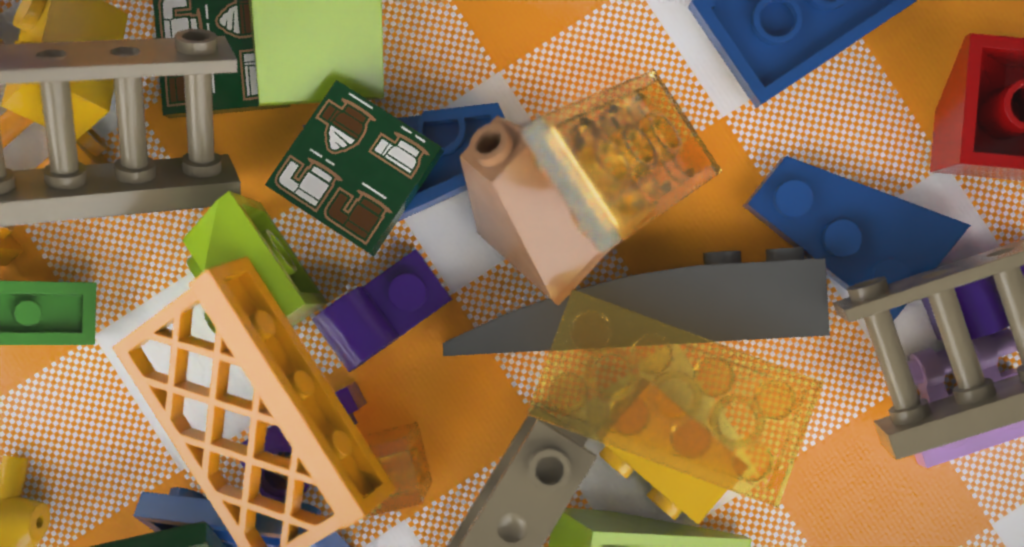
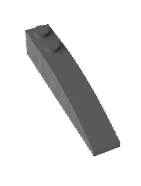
(710, 300)

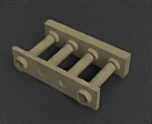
(135, 181)
(976, 401)
(527, 488)

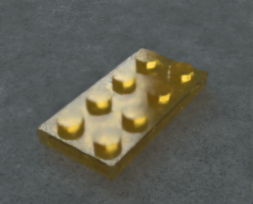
(620, 157)
(674, 398)

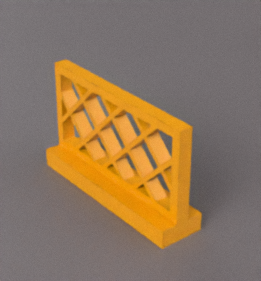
(286, 393)

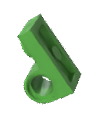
(47, 313)

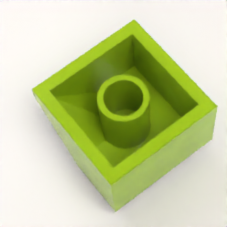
(243, 228)

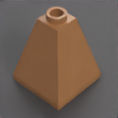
(524, 212)

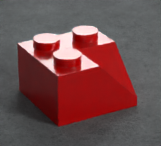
(982, 111)

